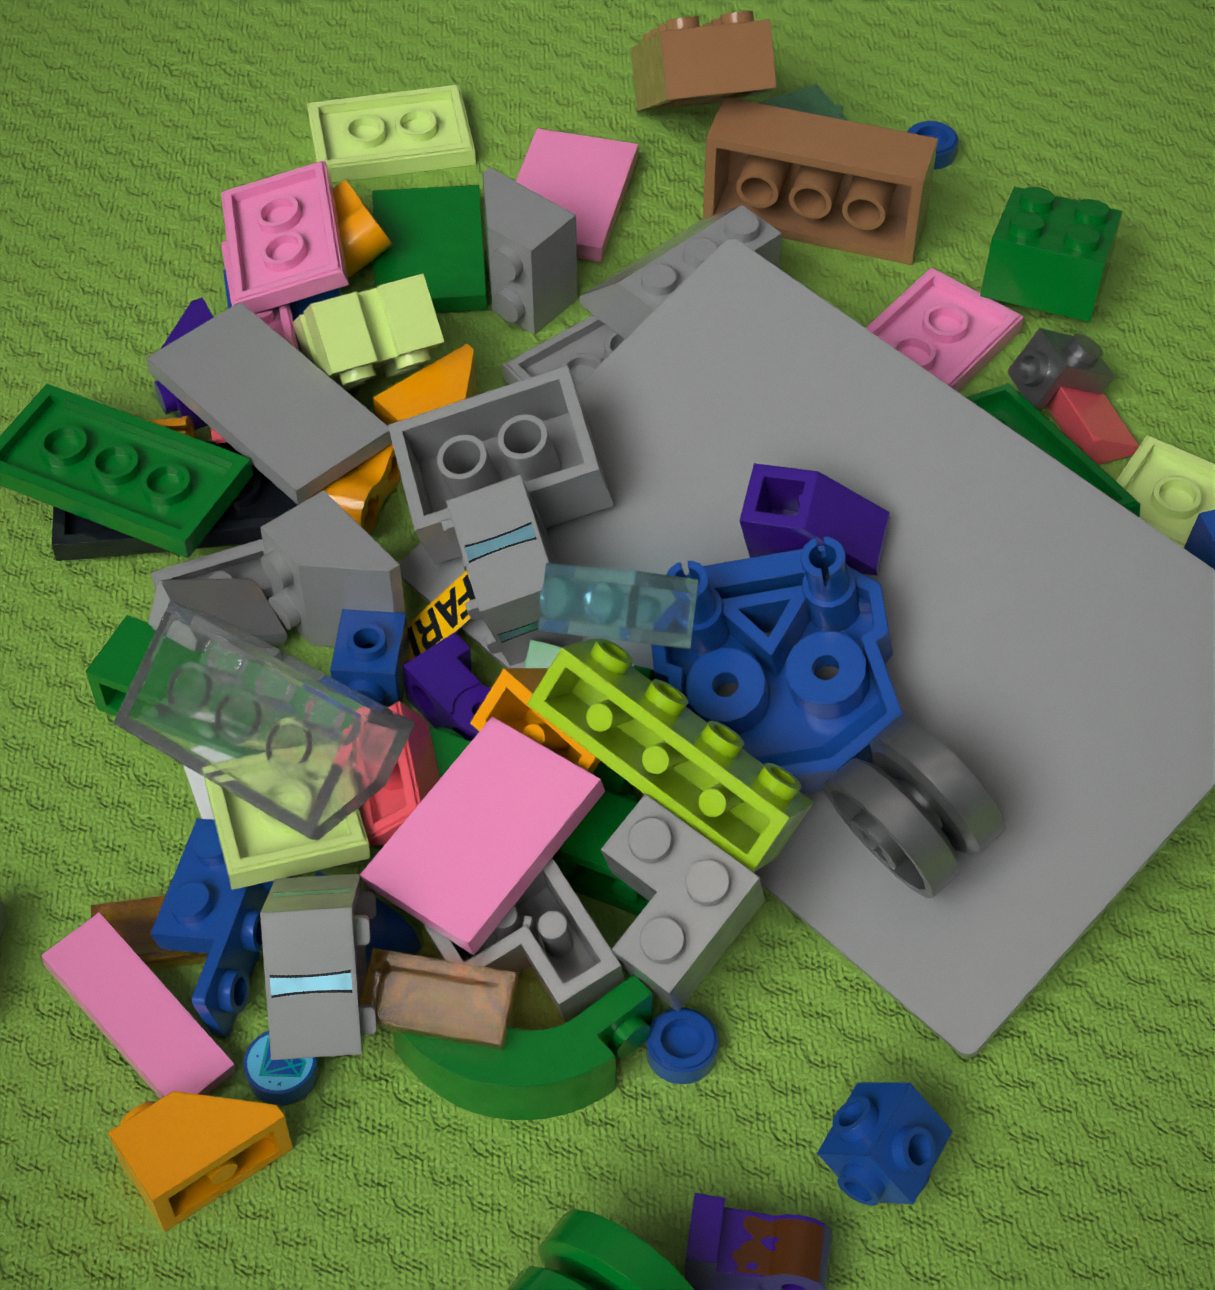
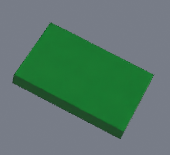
(436, 236)

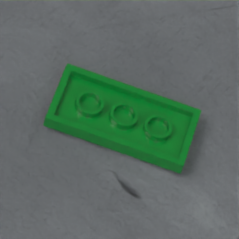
(120, 470)

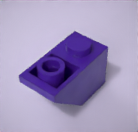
(796, 505)

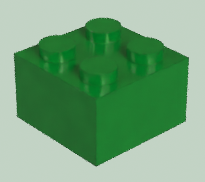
(1051, 253)

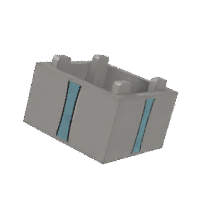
(506, 563)
(317, 965)

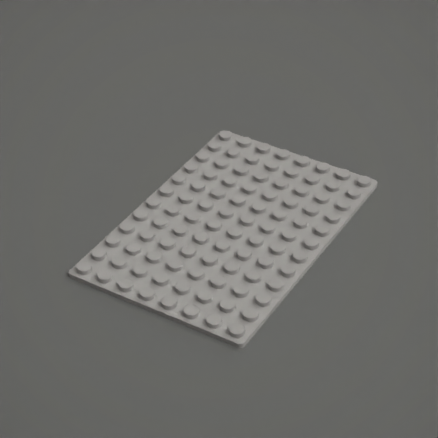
(1019, 605)

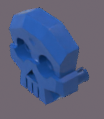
(816, 619)

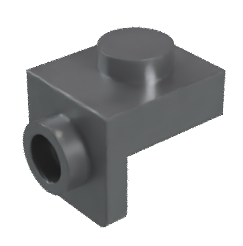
(1059, 360)

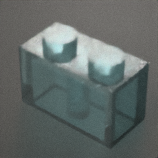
(618, 605)

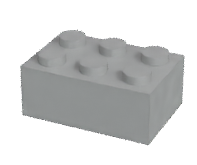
(510, 431)

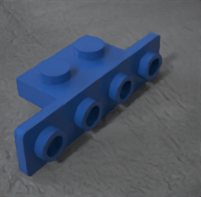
(213, 919)

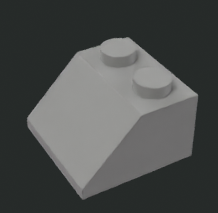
(528, 253)
(326, 564)

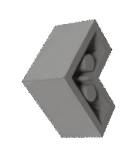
(694, 897)
(552, 937)

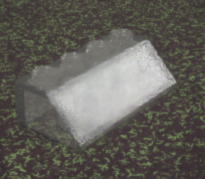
(261, 722)

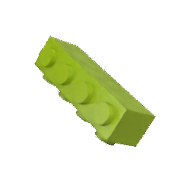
(670, 751)

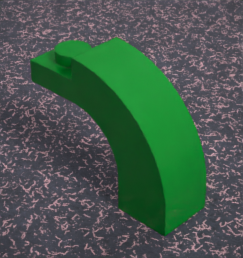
(538, 1070)

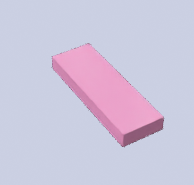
(136, 1011)

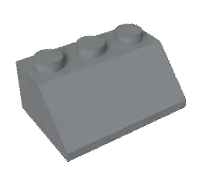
(642, 286)

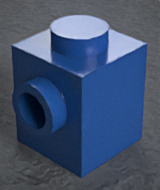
(372, 654)

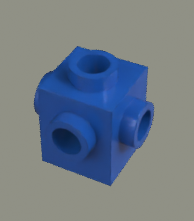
(884, 1143)

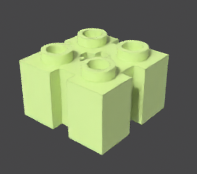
(371, 332)

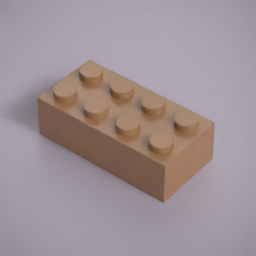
(703, 64)
(821, 178)

